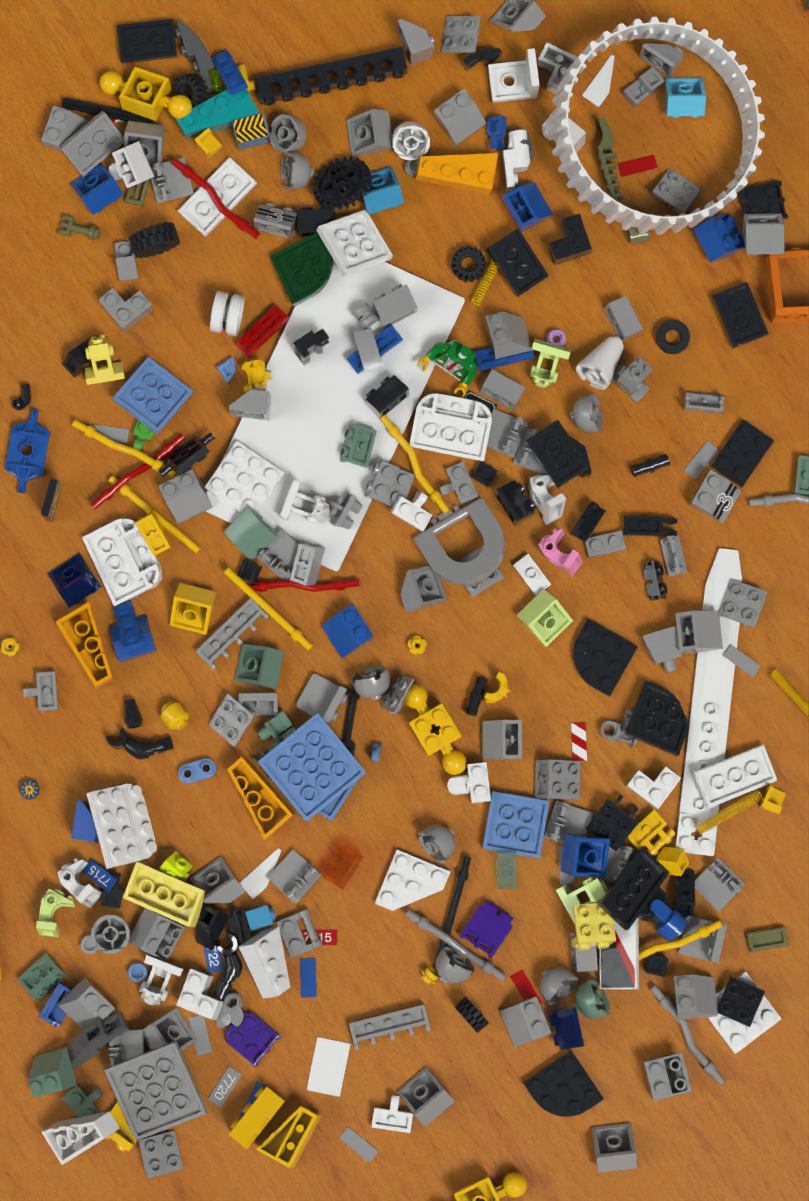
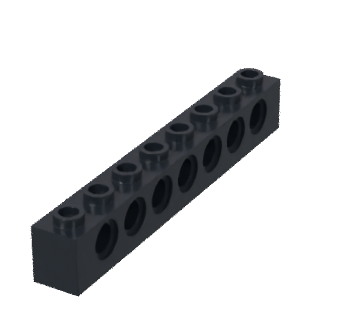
(337, 68)

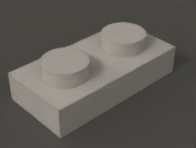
(605, 544)

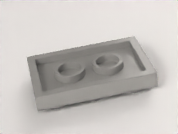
(92, 143)

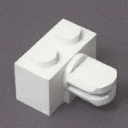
(130, 165)
(474, 783)

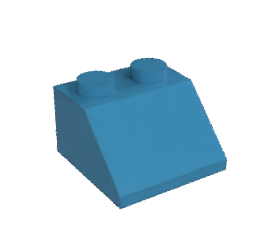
(384, 191)

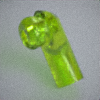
(215, 81)

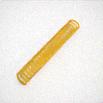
(484, 284)
(781, 680)
(729, 813)

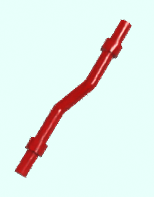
(189, 172)
(107, 494)
(340, 585)

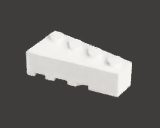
(78, 1134)

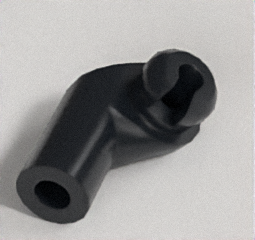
(24, 399)

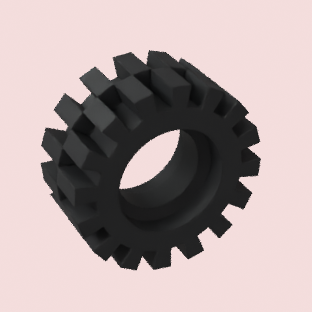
(197, 86)
(472, 253)
(471, 1014)

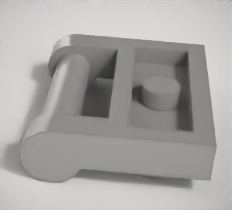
(293, 936)

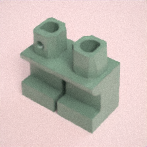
(276, 727)

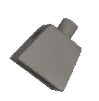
(663, 647)

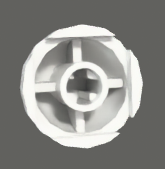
(410, 140)

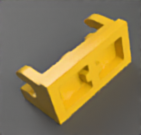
(153, 533)

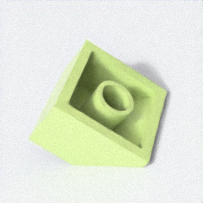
(544, 617)

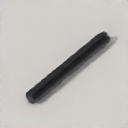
(95, 109)

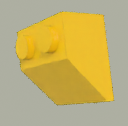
(192, 608)

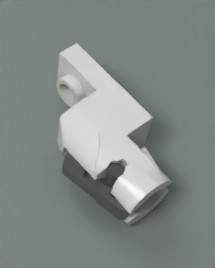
(517, 158)

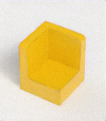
(207, 143)
(772, 800)
(673, 860)

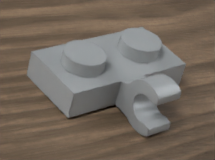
(460, 483)
(45, 691)

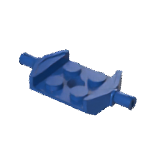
(30, 466)

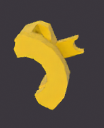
(256, 374)
(503, 685)

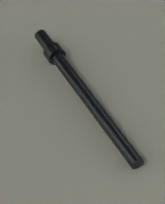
(462, 875)

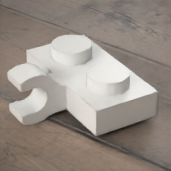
(411, 511)
(392, 1118)

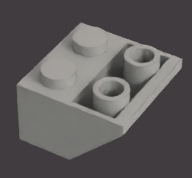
(763, 234)
(394, 306)
(699, 631)
(502, 739)
(156, 934)
(666, 1076)

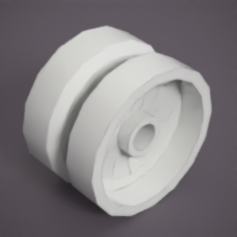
(226, 312)

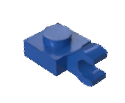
(495, 130)

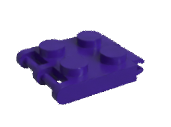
(488, 928)
(251, 1037)

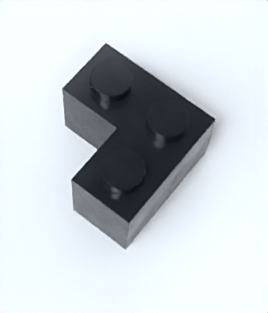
(575, 242)

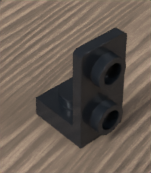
(77, 359)
(685, 893)

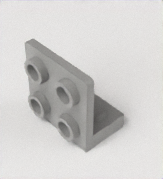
(557, 779)
(703, 948)

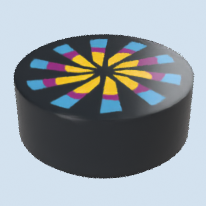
(29, 789)

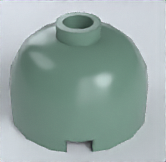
(591, 1001)

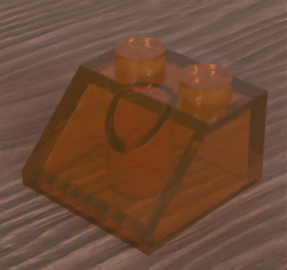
(343, 866)

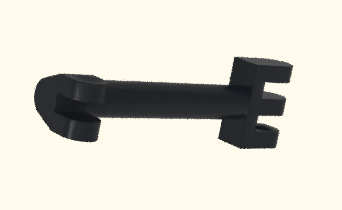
(350, 720)

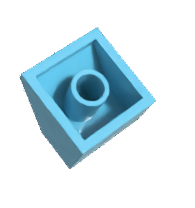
(685, 97)

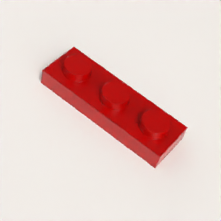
(262, 331)

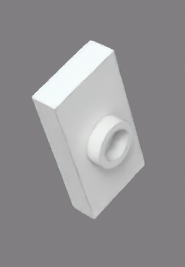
(531, 574)

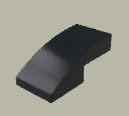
(486, 56)

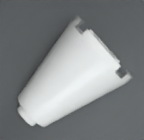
(601, 363)

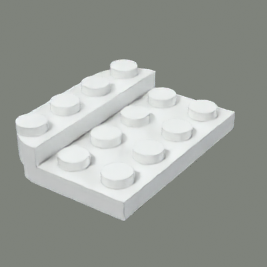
(452, 426)
(123, 560)
(122, 824)

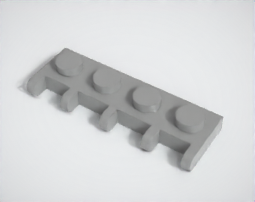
(229, 632)
(388, 1024)

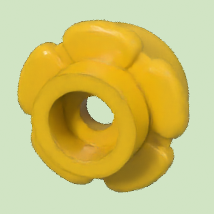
(422, 644)
(10, 651)
(429, 975)

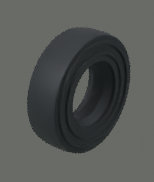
(675, 325)

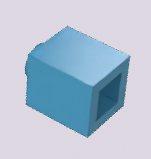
(260, 917)

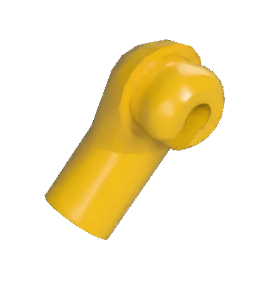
(251, 84)

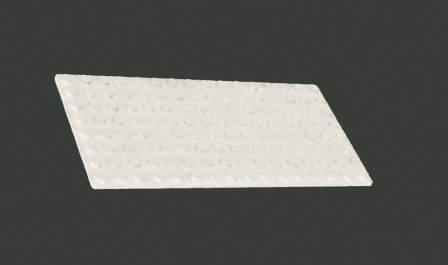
(321, 399)

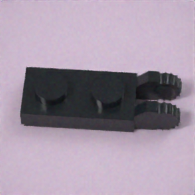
(647, 526)

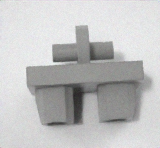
(349, 504)

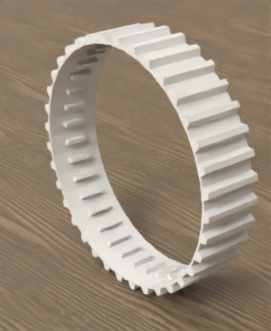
(726, 67)

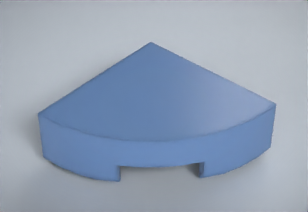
(227, 369)
(376, 752)

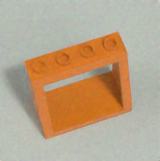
(778, 312)

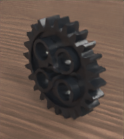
(342, 183)

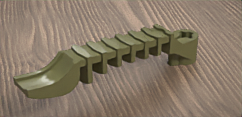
(605, 146)

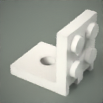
(524, 76)

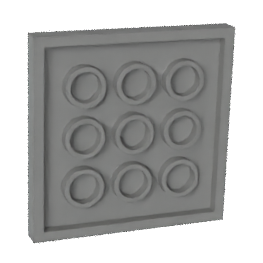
(155, 1090)

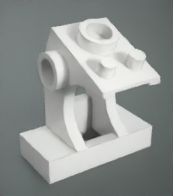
(295, 500)
(549, 506)
(69, 878)
(152, 994)

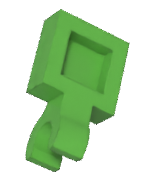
(142, 433)

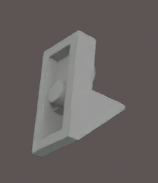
(126, 261)

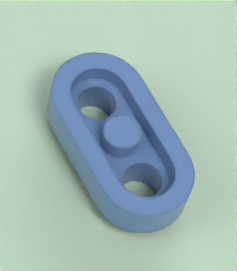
(197, 772)

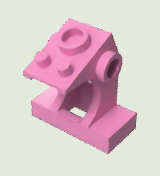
(568, 562)

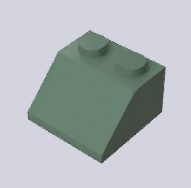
(259, 666)
(51, 1073)

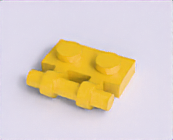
(648, 828)

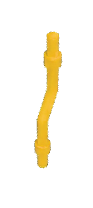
(91, 432)
(395, 433)
(703, 931)

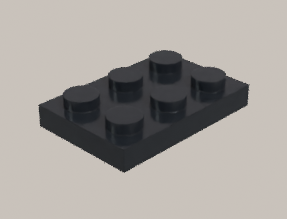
(147, 41)
(517, 262)
(740, 315)
(742, 453)
(557, 454)

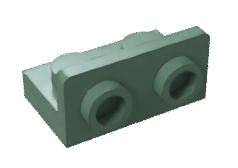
(357, 445)
(41, 977)

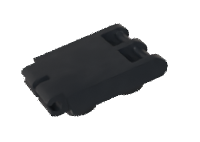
(763, 199)

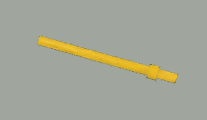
(126, 491)
(295, 634)

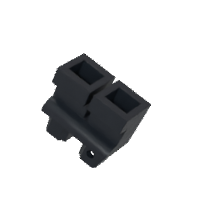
(310, 343)

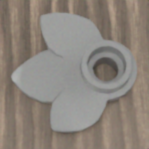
(230, 1013)

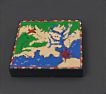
(51, 499)

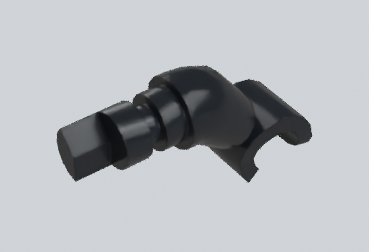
(140, 749)
(232, 966)

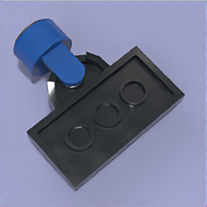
(639, 895)

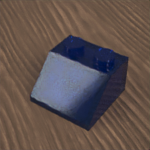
(74, 580)
(567, 1028)

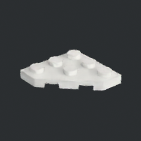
(410, 881)

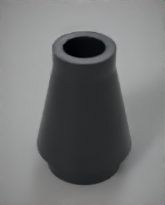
(132, 714)

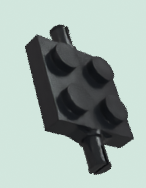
(187, 455)

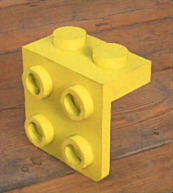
(592, 927)

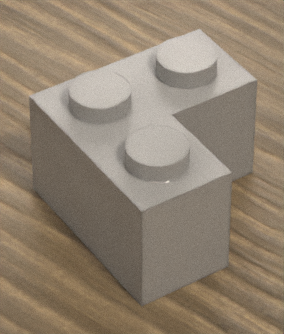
(125, 313)

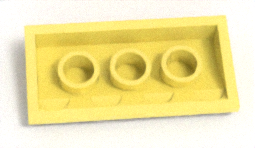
(165, 895)

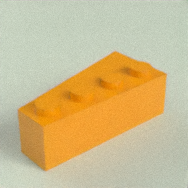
(462, 172)
(85, 643)
(261, 799)

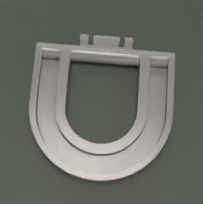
(476, 569)

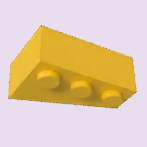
(256, 1116)
(291, 1137)

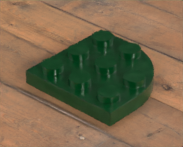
(304, 268)

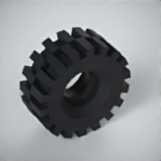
(154, 240)

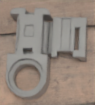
(619, 733)

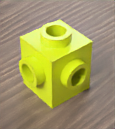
(176, 867)

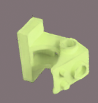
(542, 376)
(594, 888)
(45, 923)

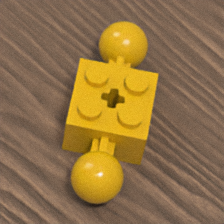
(145, 94)
(453, 761)
(513, 1185)

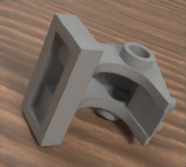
(631, 379)

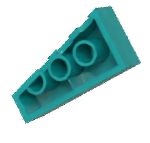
(217, 113)

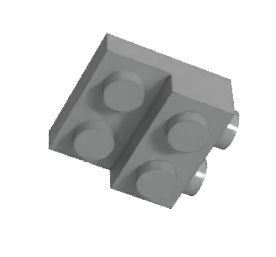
(388, 483)

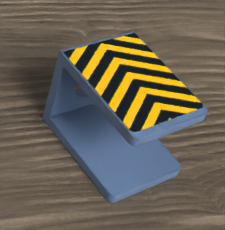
(251, 131)

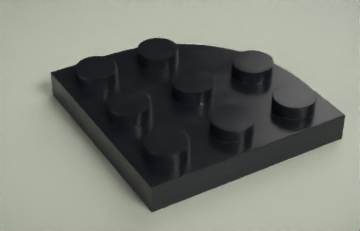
(601, 656)
(658, 719)
(563, 1087)

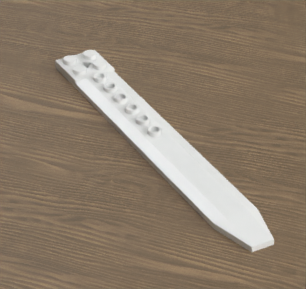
(709, 709)

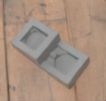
(643, 87)
(367, 349)

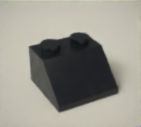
(386, 396)
(514, 502)

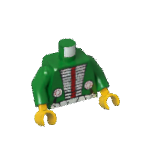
(455, 360)

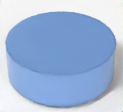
(137, 972)

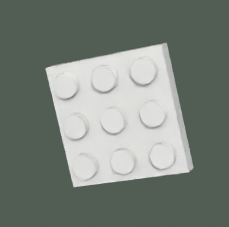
(354, 243)
(244, 479)
(740, 1035)

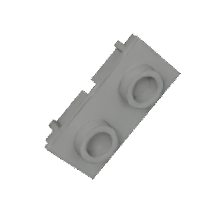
(673, 555)

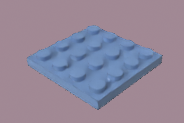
(311, 767)

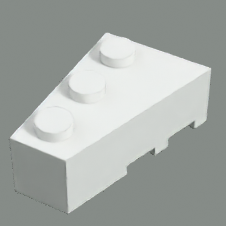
(267, 962)

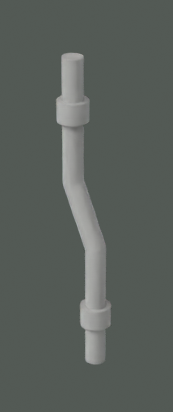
(769, 500)
(423, 923)
(709, 1067)

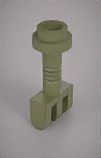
(93, 232)

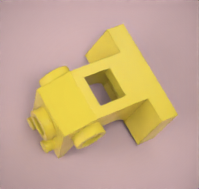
(99, 350)

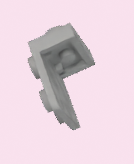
(322, 697)

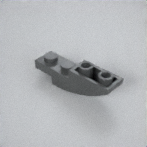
(195, 50)
(97, 1034)

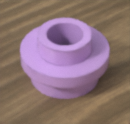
(560, 334)

